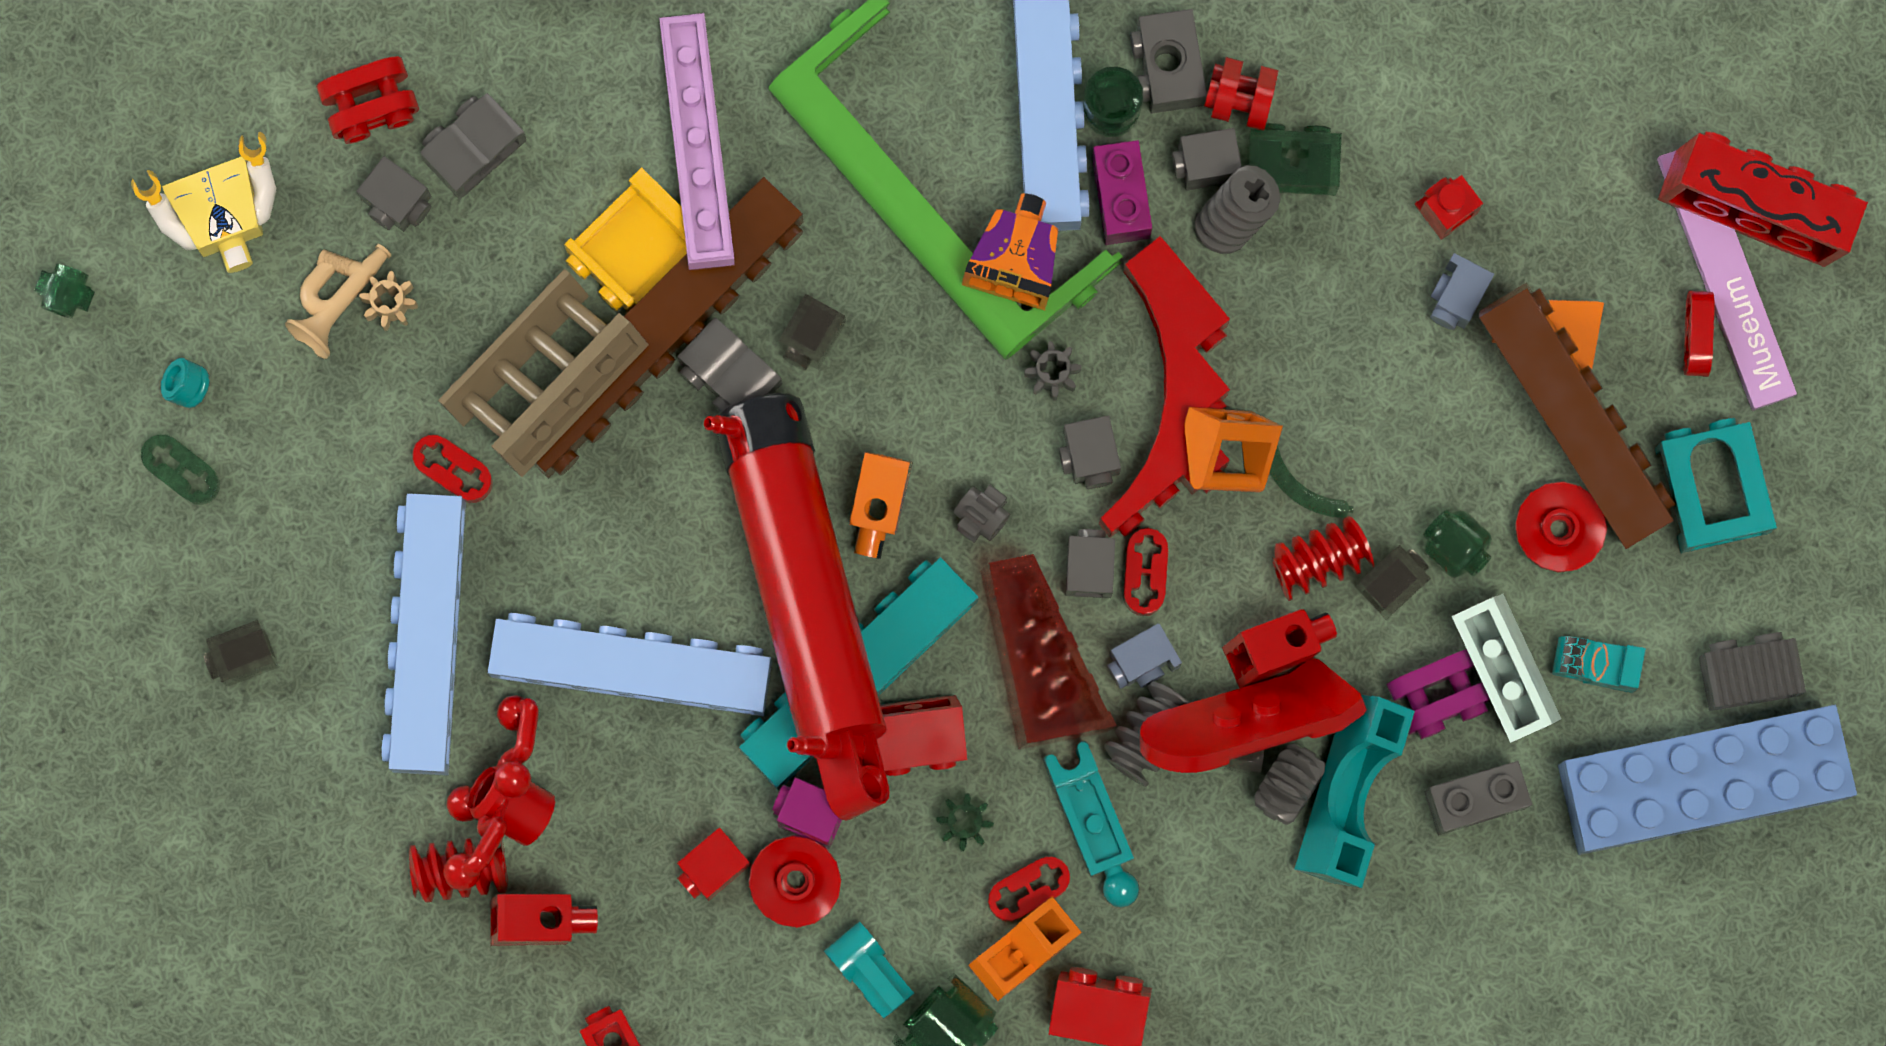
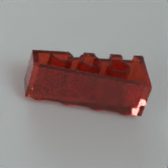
(1041, 667)

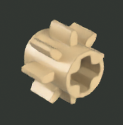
(393, 289)

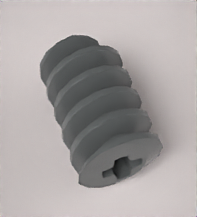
(1238, 210)
(1127, 756)

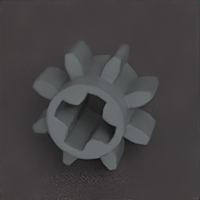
(1043, 378)
(981, 513)

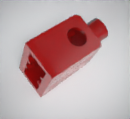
(1266, 652)
(518, 923)

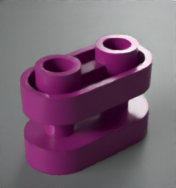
(1428, 718)

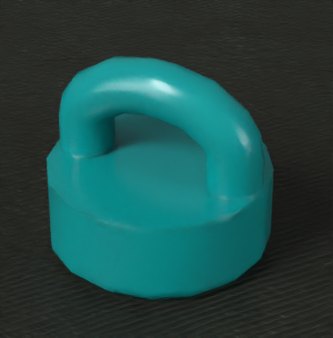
(185, 383)

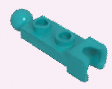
(1094, 824)

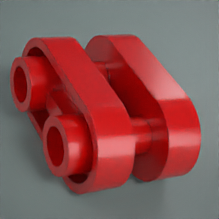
(1240, 92)
(354, 120)

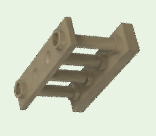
(567, 396)

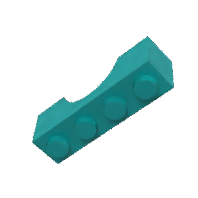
(1336, 836)

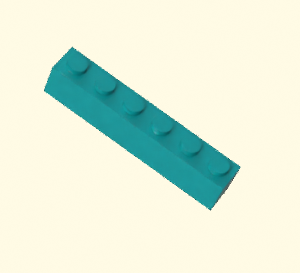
(893, 642)

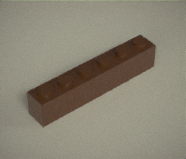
(1576, 414)

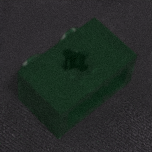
(1319, 154)

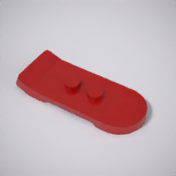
(1250, 719)

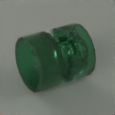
(1112, 101)

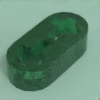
(174, 478)

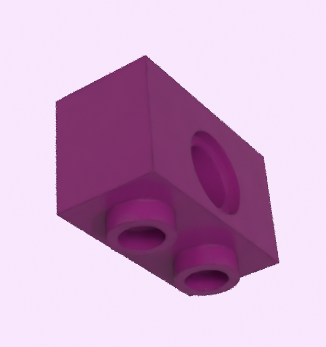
(1121, 192)
(806, 812)

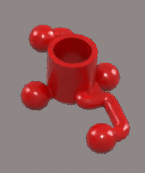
(501, 798)

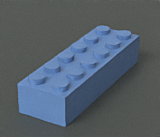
(1707, 779)

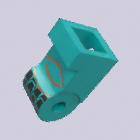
(1599, 663)

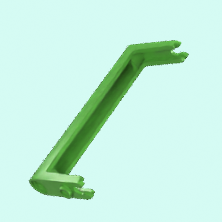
(901, 204)

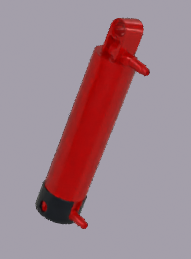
(806, 597)

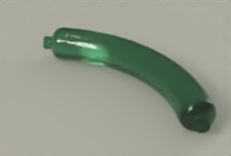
(1304, 496)

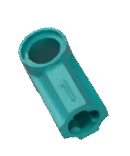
(864, 963)

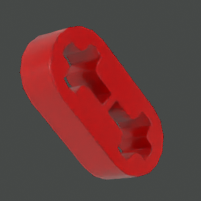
(1699, 333)
(459, 459)
(1134, 570)
(1023, 879)

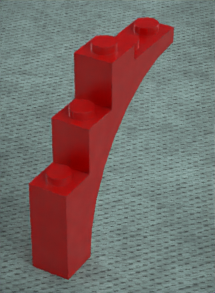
(1184, 323)

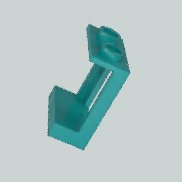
(1676, 459)

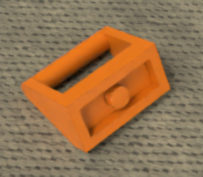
(1204, 434)

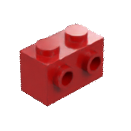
(922, 735)
(1100, 1008)

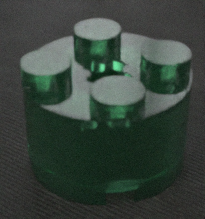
(950, 1019)

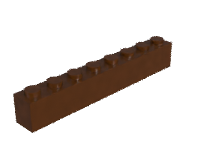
(678, 308)

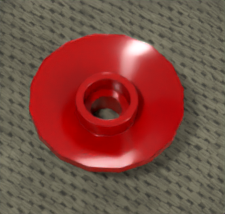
(1577, 511)
(788, 903)

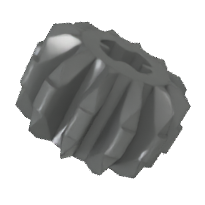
(1289, 783)

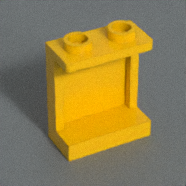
(631, 243)

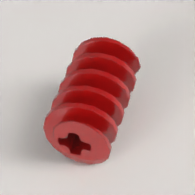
(1321, 556)
(428, 871)

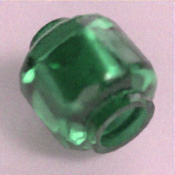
(1457, 543)

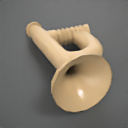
(316, 329)

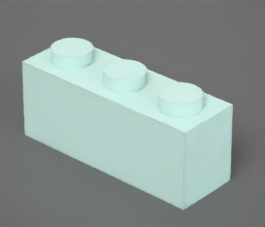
(1506, 667)

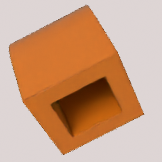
(1025, 949)

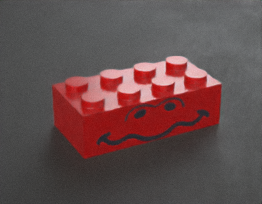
(1763, 199)

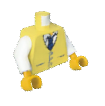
(216, 206)

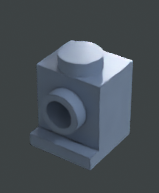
(1460, 293)
(1143, 658)

